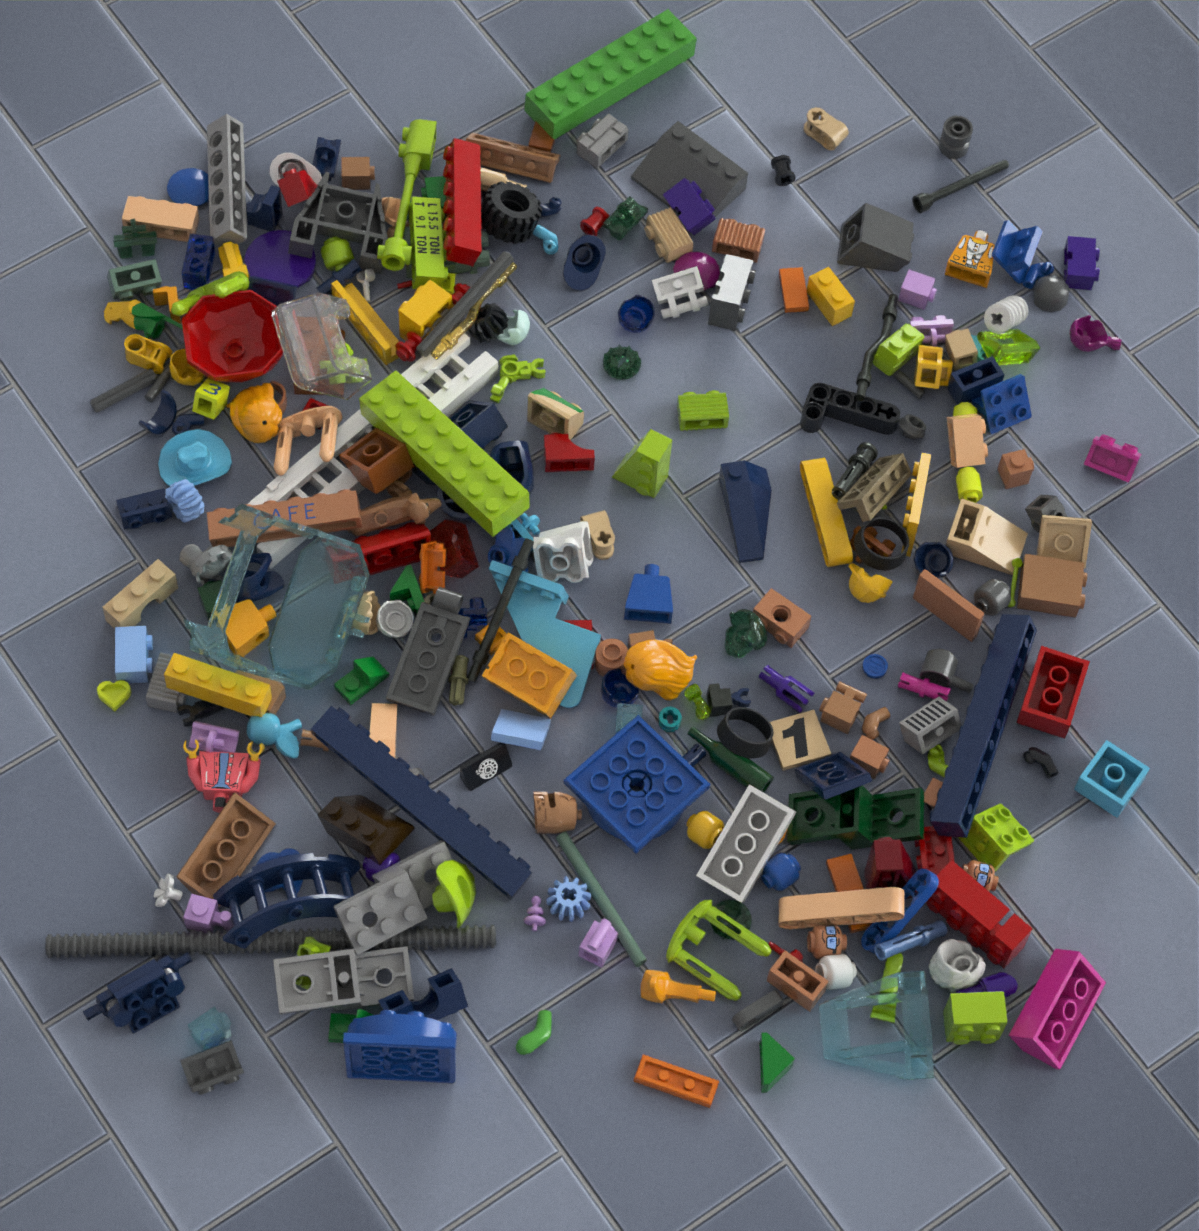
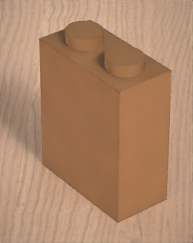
(1051, 585)

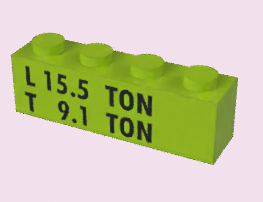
(427, 241)

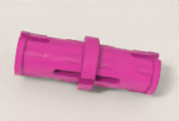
(923, 687)

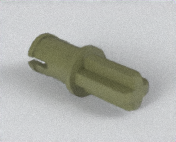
(458, 680)

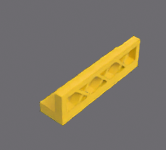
(368, 322)

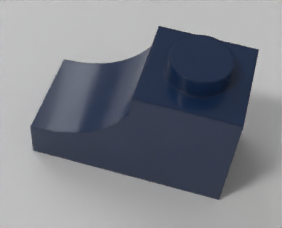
(265, 209)

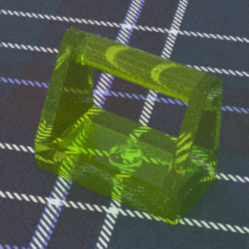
(1019, 352)

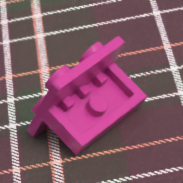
(1113, 458)

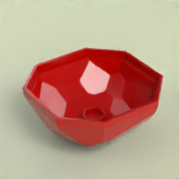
(232, 337)

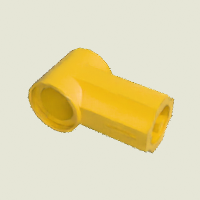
(231, 259)

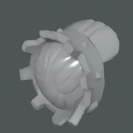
(206, 564)

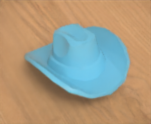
(194, 457)

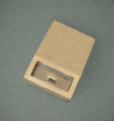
(985, 537)

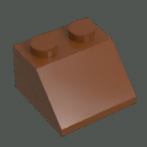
(377, 460)

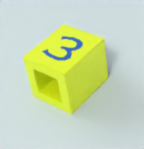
(210, 398)

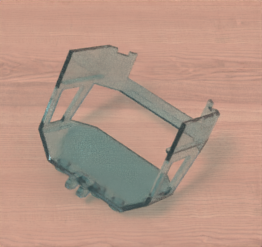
(314, 612)

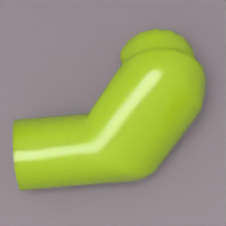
(936, 760)

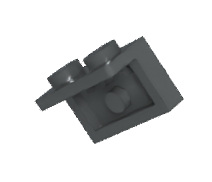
(212, 1067)

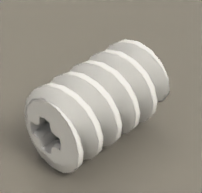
(1006, 314)

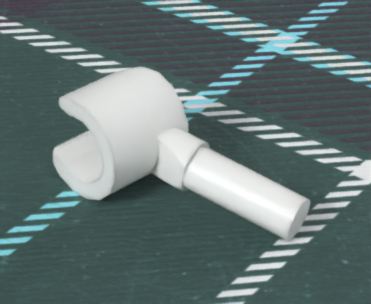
(365, 277)

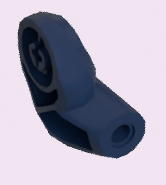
(512, 457)

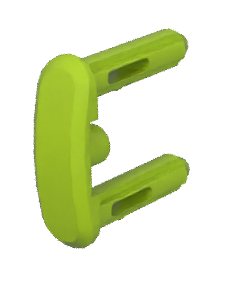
(222, 287)
(688, 930)

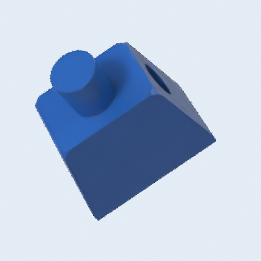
(649, 597)

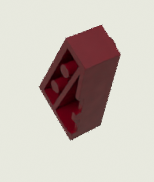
(888, 865)

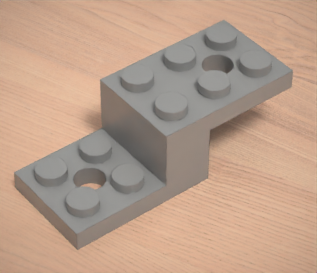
(395, 899)
(341, 979)

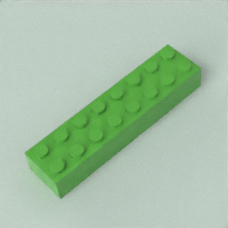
(610, 74)

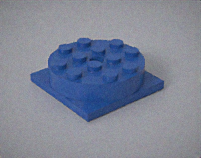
(643, 760)
(400, 1048)

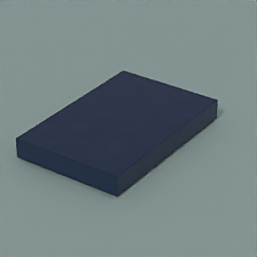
(833, 775)

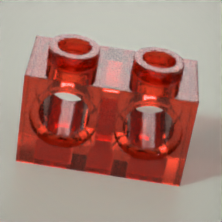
(460, 554)

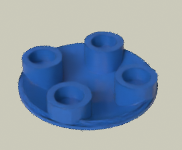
(189, 187)

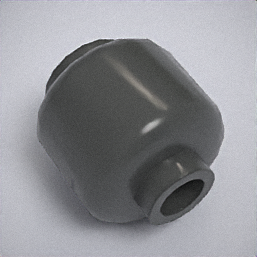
(992, 597)

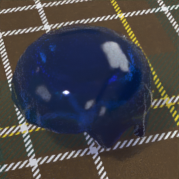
(636, 314)
(617, 689)

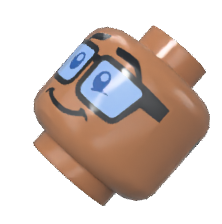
(982, 873)
(826, 941)

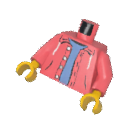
(223, 773)

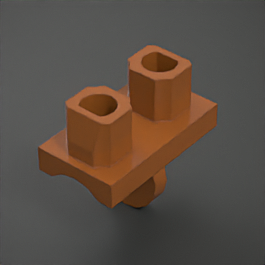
(884, 549)

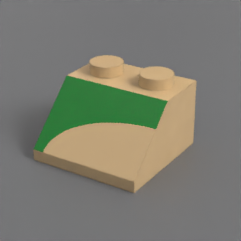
(553, 413)

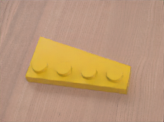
(914, 502)

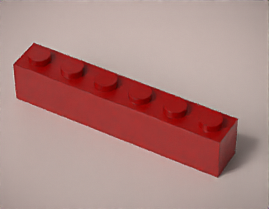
(462, 202)

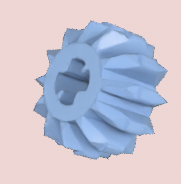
(185, 500)
(568, 907)

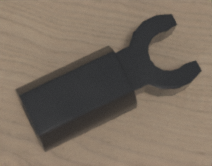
(200, 710)

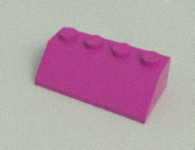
(1057, 1007)

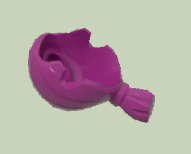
(1091, 335)

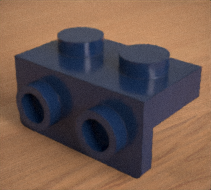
(272, 290)

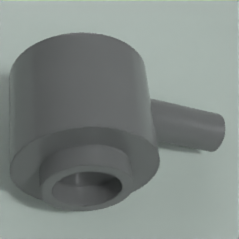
(940, 669)

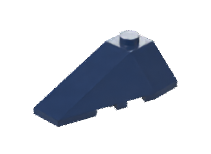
(747, 504)

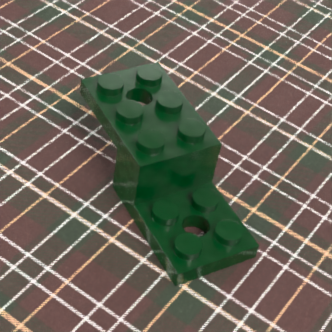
(857, 817)

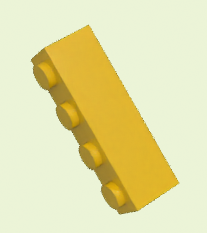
(217, 685)

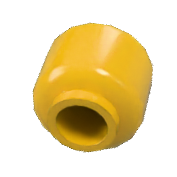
(704, 829)

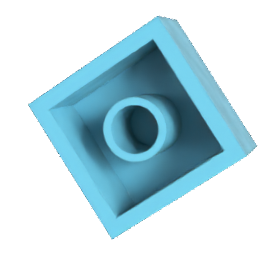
(1111, 778)

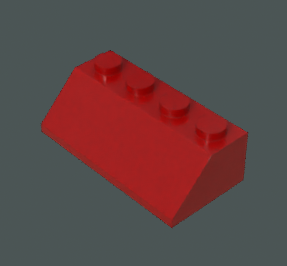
(393, 547)

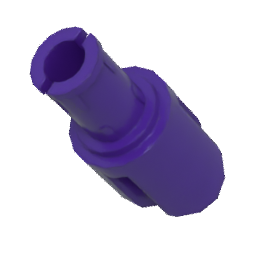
(784, 685)
(994, 983)

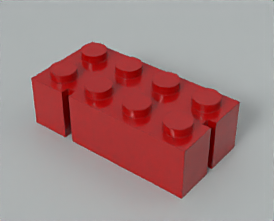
(977, 915)

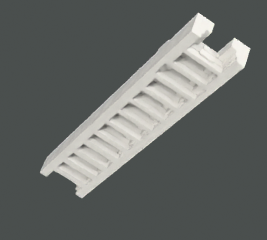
(448, 399)

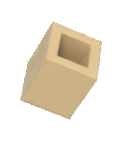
(961, 348)

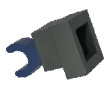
(721, 700)

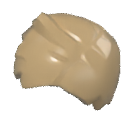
(368, 607)

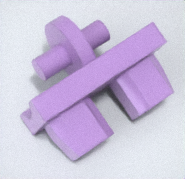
(933, 330)
(213, 738)

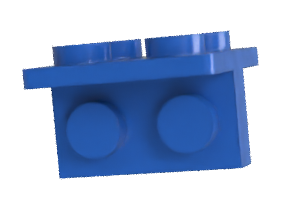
(1016, 249)
(1004, 403)

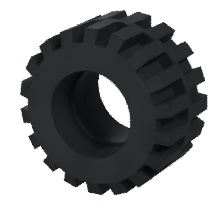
(510, 212)

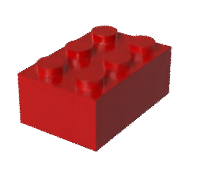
(1053, 692)

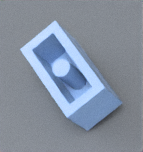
(132, 654)

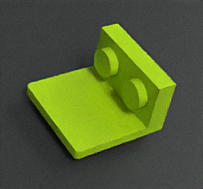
(996, 836)

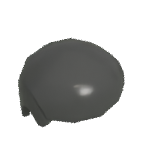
(1051, 293)

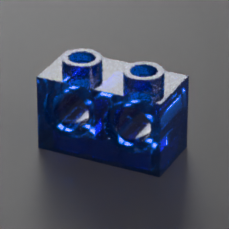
(198, 261)

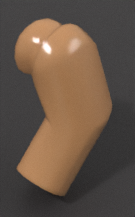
(872, 721)

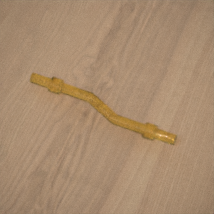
(451, 339)

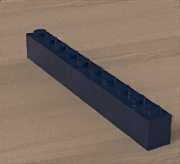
(983, 726)
(421, 802)

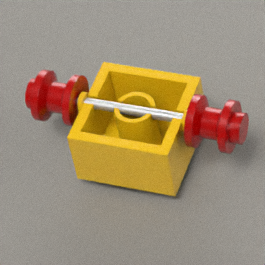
(422, 314)

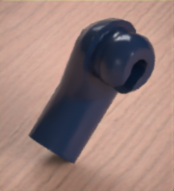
(552, 207)
(186, 421)

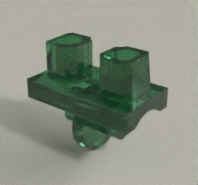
(624, 218)
(126, 241)

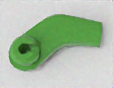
(538, 1036)

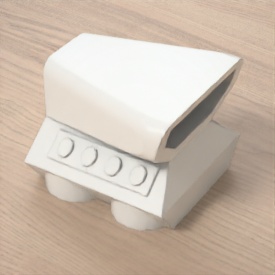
(564, 552)

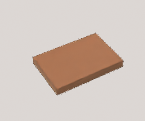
(948, 605)

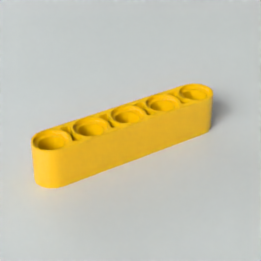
(825, 512)

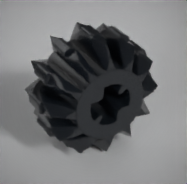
(489, 323)

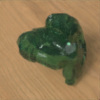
(745, 633)

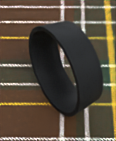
(874, 560)
(739, 745)

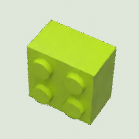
(975, 1017)

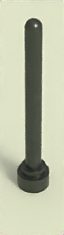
(924, 200)

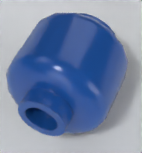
(781, 871)

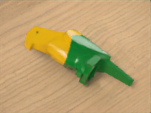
(139, 317)

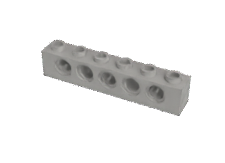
(226, 181)

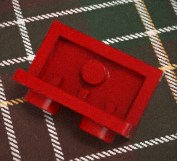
(935, 851)

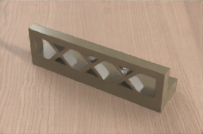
(876, 486)

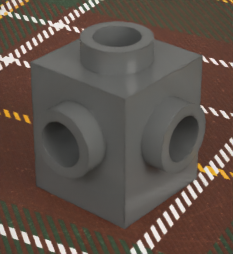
(1044, 505)

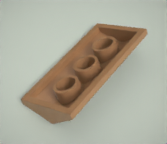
(225, 847)

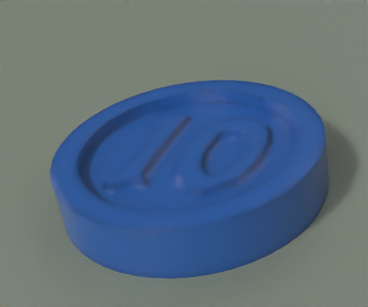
(875, 666)

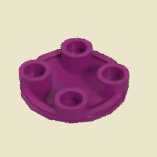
(707, 267)

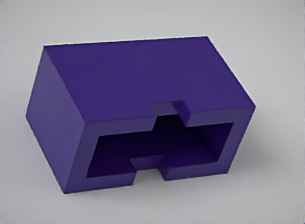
(695, 212)
(1081, 260)

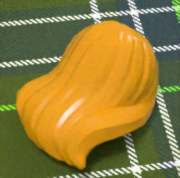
(253, 407)
(659, 668)

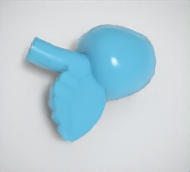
(270, 732)

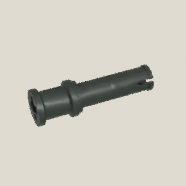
(858, 465)

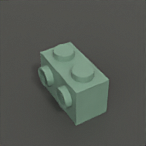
(134, 279)

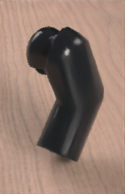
(1044, 759)

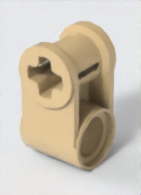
(827, 130)
(601, 534)

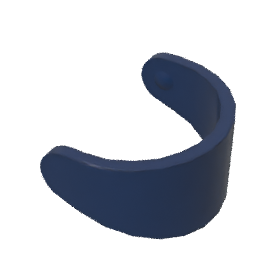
(164, 415)

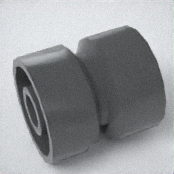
(955, 137)

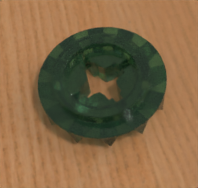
(628, 368)
(732, 909)

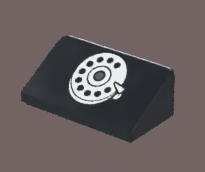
(485, 766)

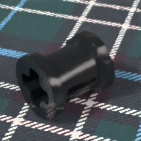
(783, 171)

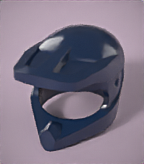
(260, 583)

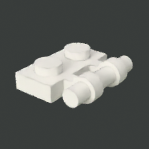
(678, 286)

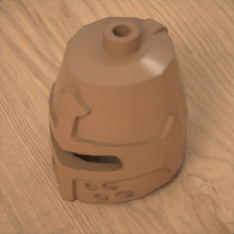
(555, 812)

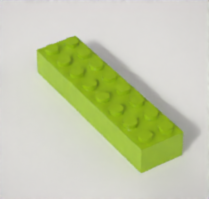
(445, 453)

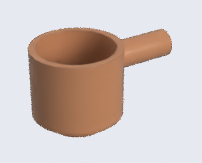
(610, 656)

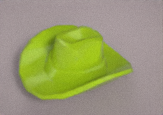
(455, 890)

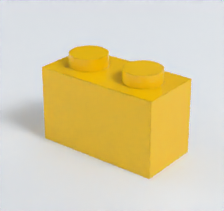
(830, 296)

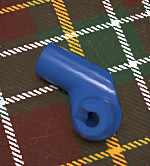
(1037, 271)

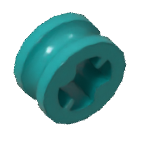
(676, 715)

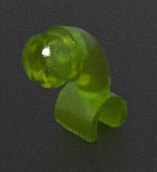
(694, 693)

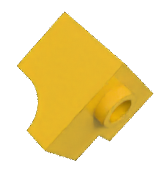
(930, 368)

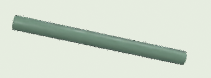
(601, 899)

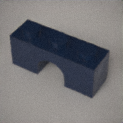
(444, 998)

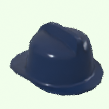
(584, 262)

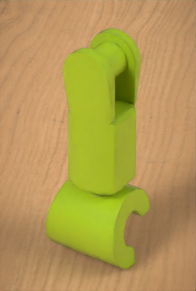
(887, 1011)

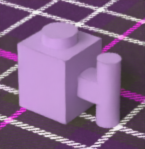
(204, 914)
(598, 942)

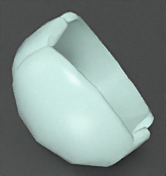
(517, 328)

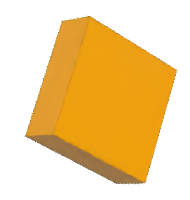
(499, 638)

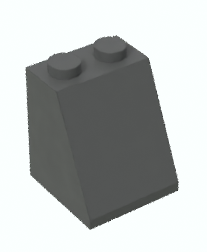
(875, 240)

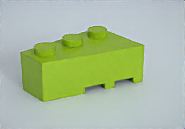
(646, 464)

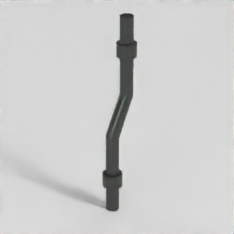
(864, 377)
(519, 564)

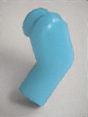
(550, 240)

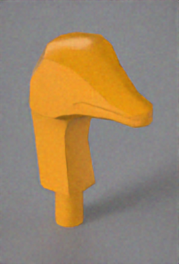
(658, 987)

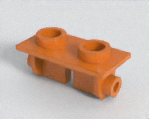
(432, 555)

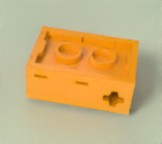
(529, 675)

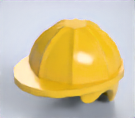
(865, 587)

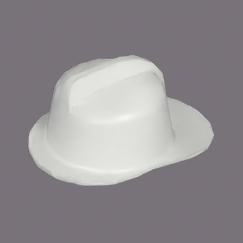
(288, 161)

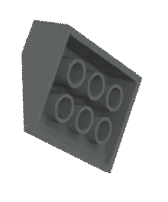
(688, 156)

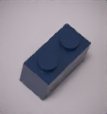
(969, 381)

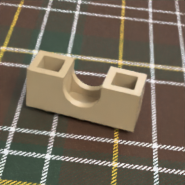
(154, 583)

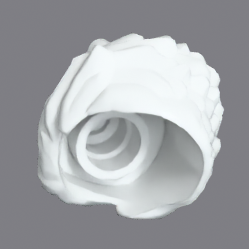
(956, 965)

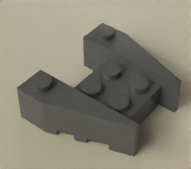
(342, 214)

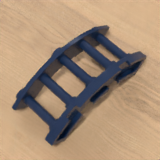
(285, 871)

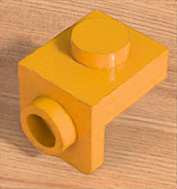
(167, 296)

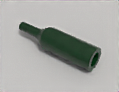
(738, 767)

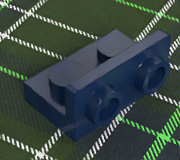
(144, 509)

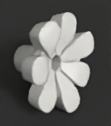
(166, 891)

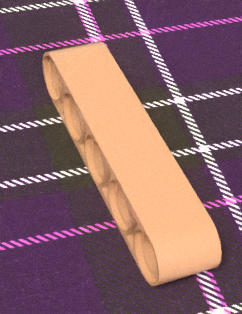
(841, 908)

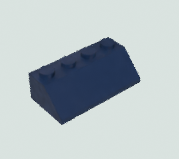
(478, 421)

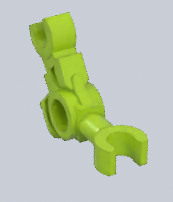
(513, 370)

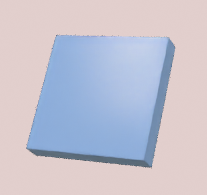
(520, 729)

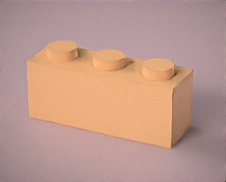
(166, 218)

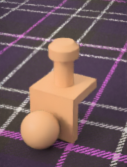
(391, 208)

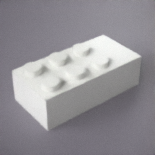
(746, 843)

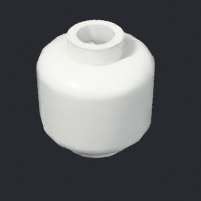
(837, 970)

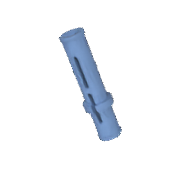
(919, 936)

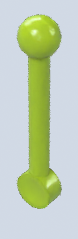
(1016, 563)

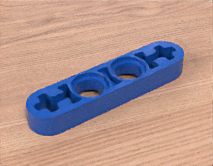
(918, 900)

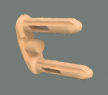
(306, 423)

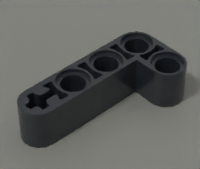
(884, 422)

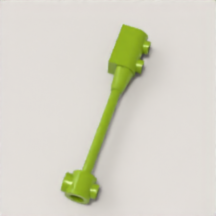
(416, 155)

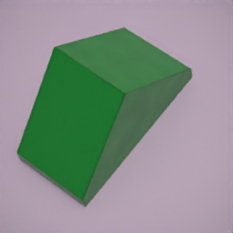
(773, 1062)

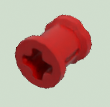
(594, 222)

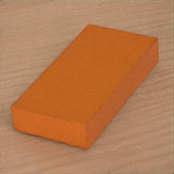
(793, 289)

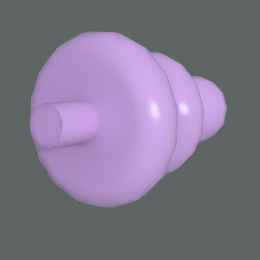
(535, 912)

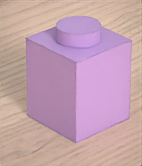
(917, 290)

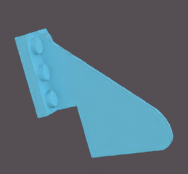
(534, 613)

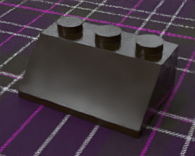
(364, 826)

